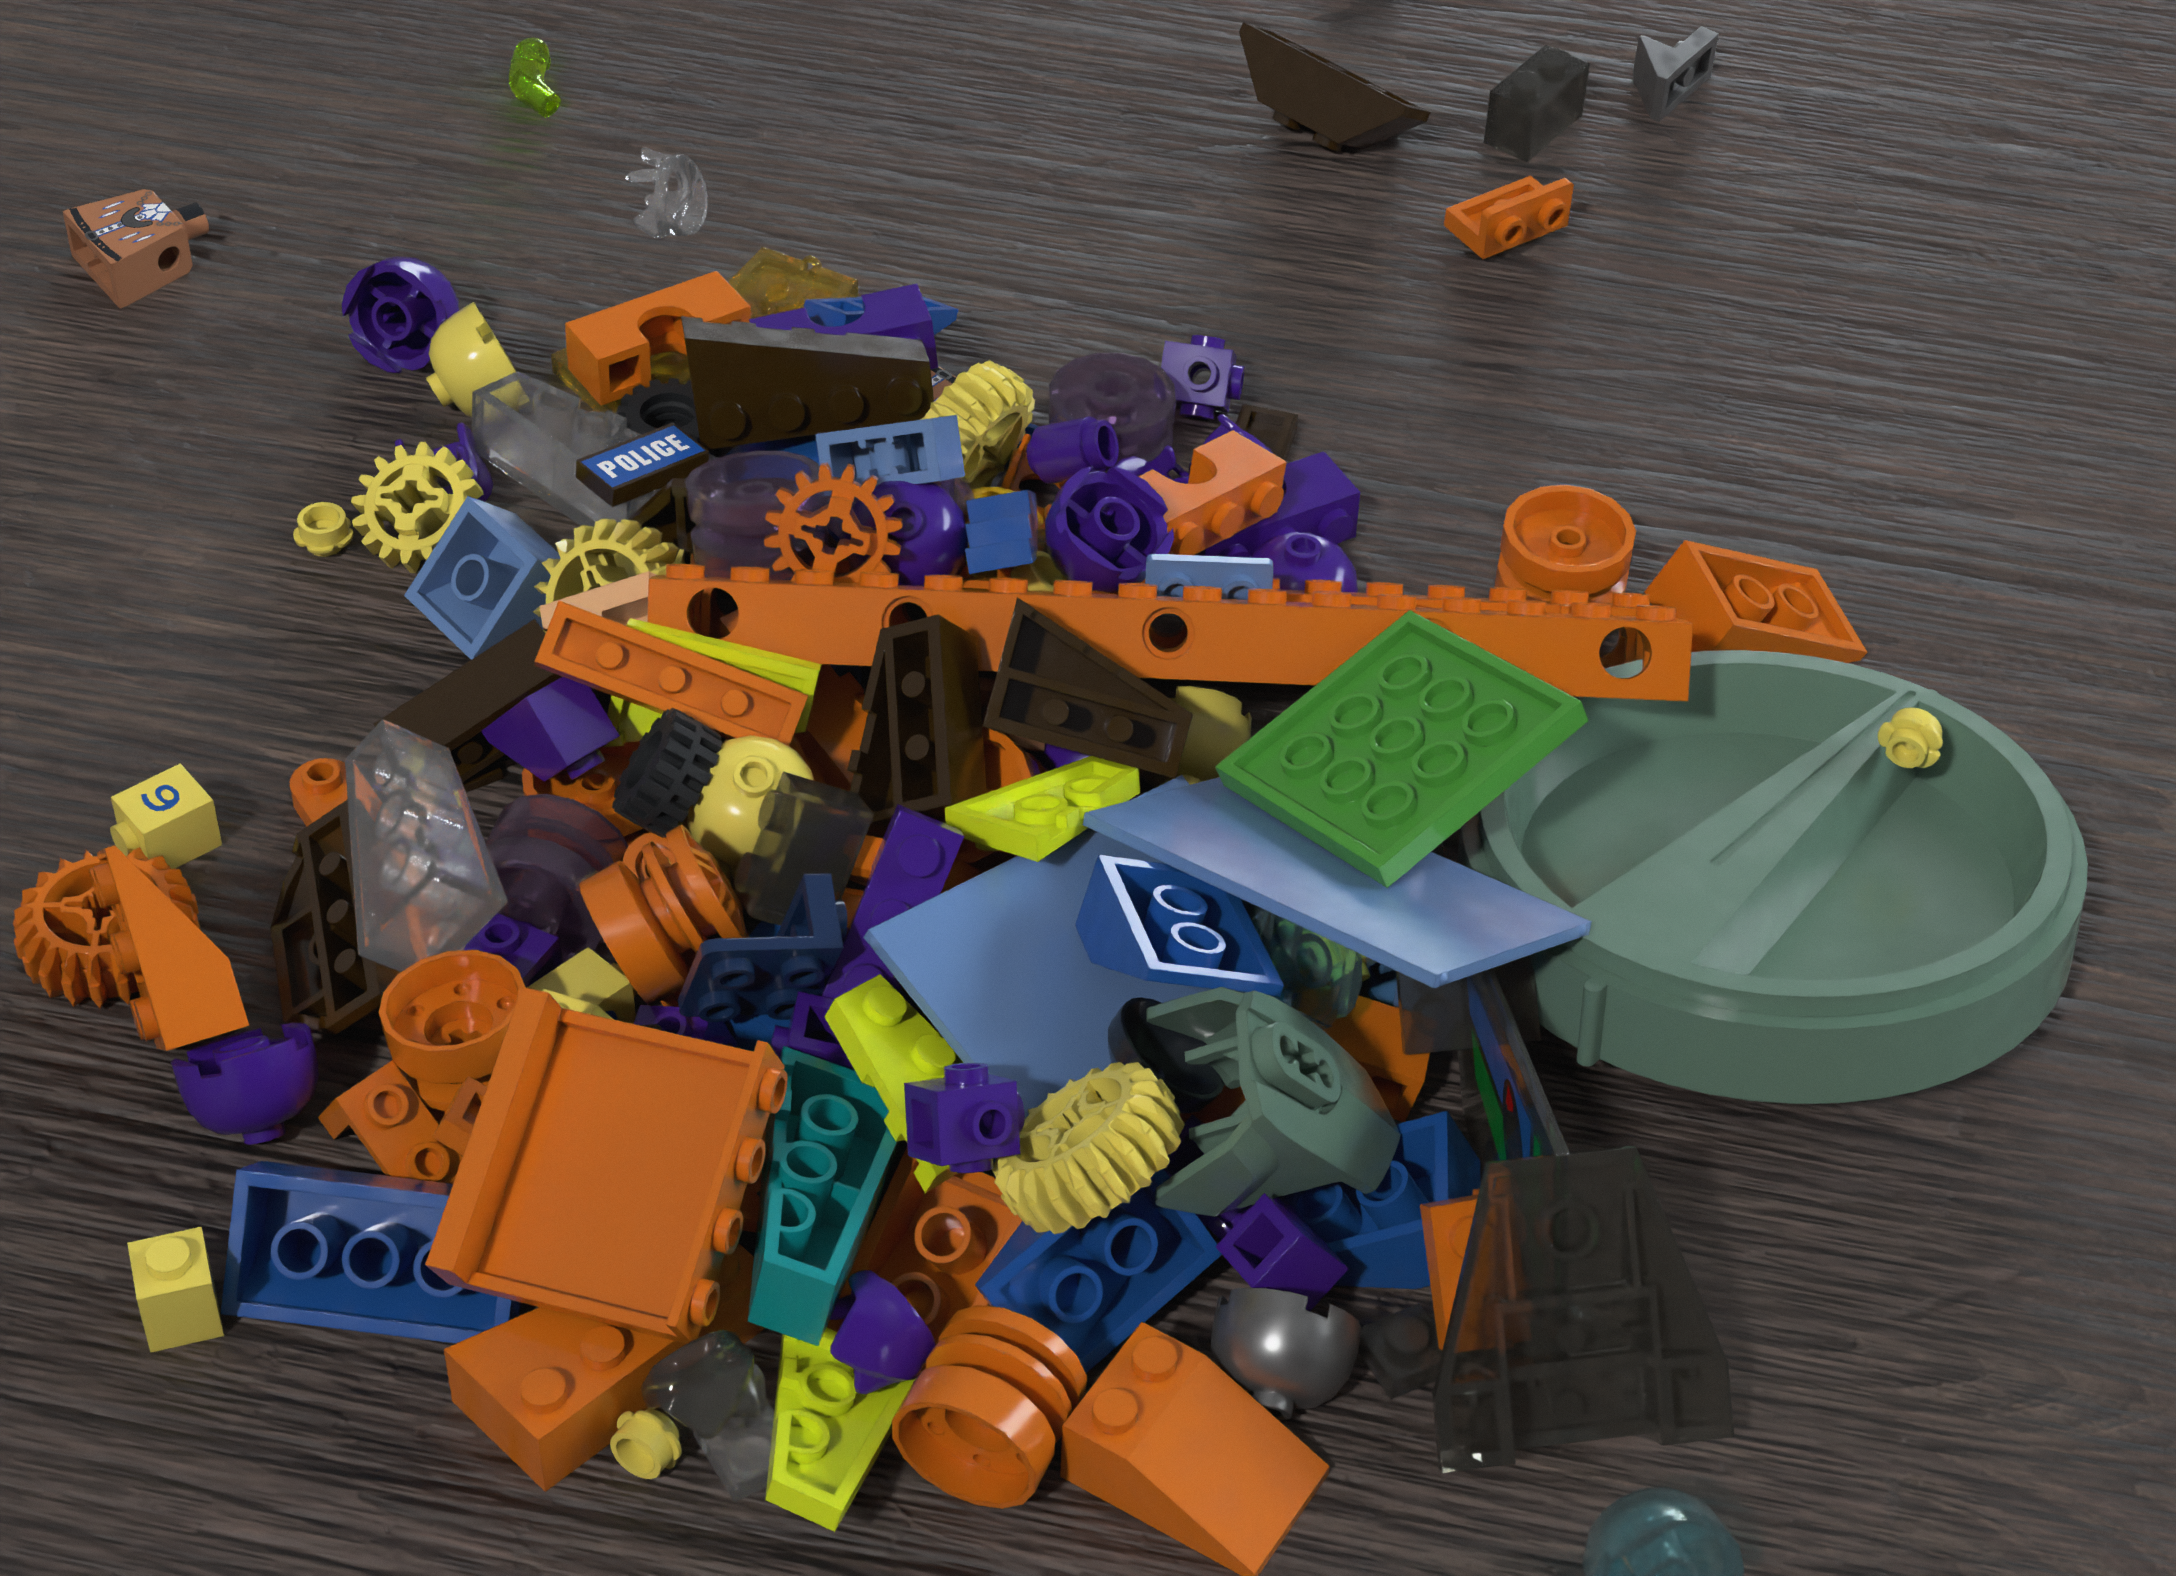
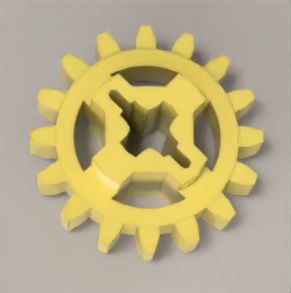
(401, 490)

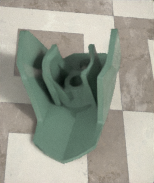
(1305, 1113)

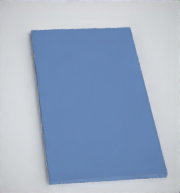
(1428, 924)
(1009, 972)

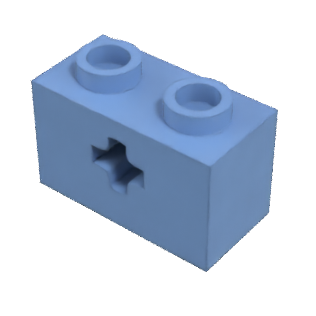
(897, 451)

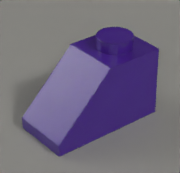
(554, 730)

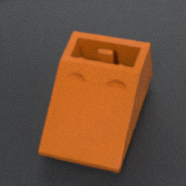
(179, 971)

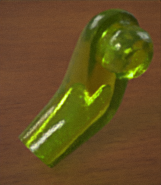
(527, 76)

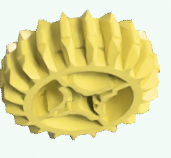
(991, 417)
(590, 561)
(1090, 1148)

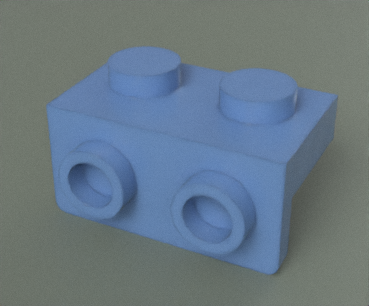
(1232, 574)

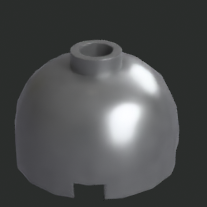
(1283, 1350)

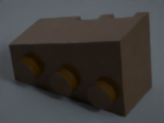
(473, 698)
(1080, 700)
(921, 723)

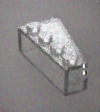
(539, 435)
(415, 850)

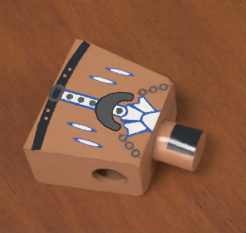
(133, 243)

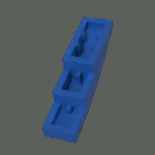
(1002, 531)

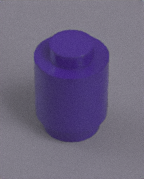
(1068, 446)

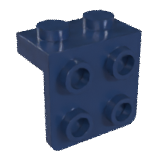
(767, 972)

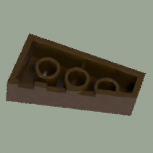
(798, 382)

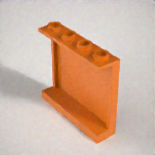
(608, 1169)

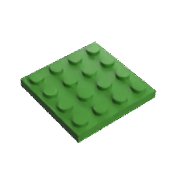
(1401, 746)

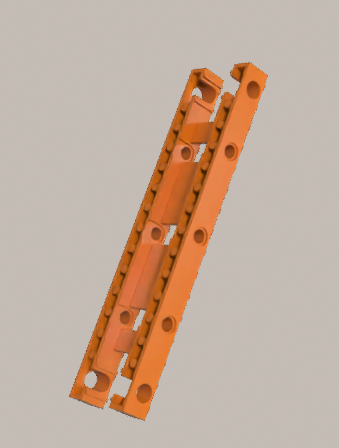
(1264, 639)

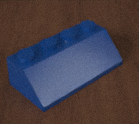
(346, 1255)

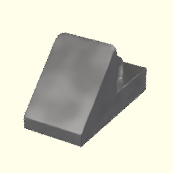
(1671, 74)

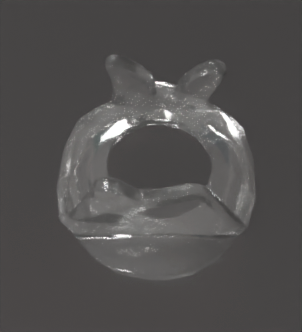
(676, 211)

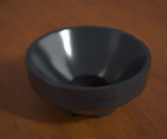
(1163, 1051)

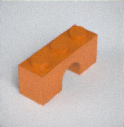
(614, 346)
(1226, 492)

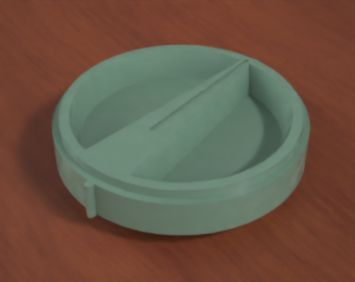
(1785, 894)

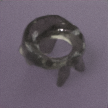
(704, 1384)

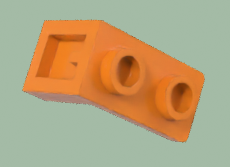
(393, 1127)

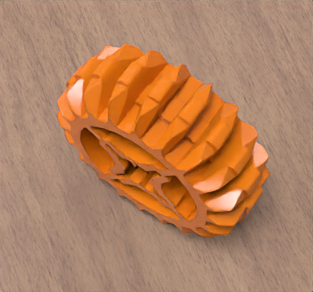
(66, 933)

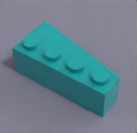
(817, 1193)

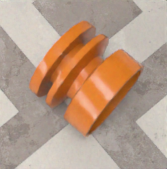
(665, 915)
(449, 1021)
(989, 1406)

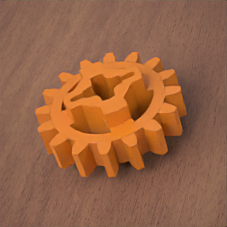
(803, 524)

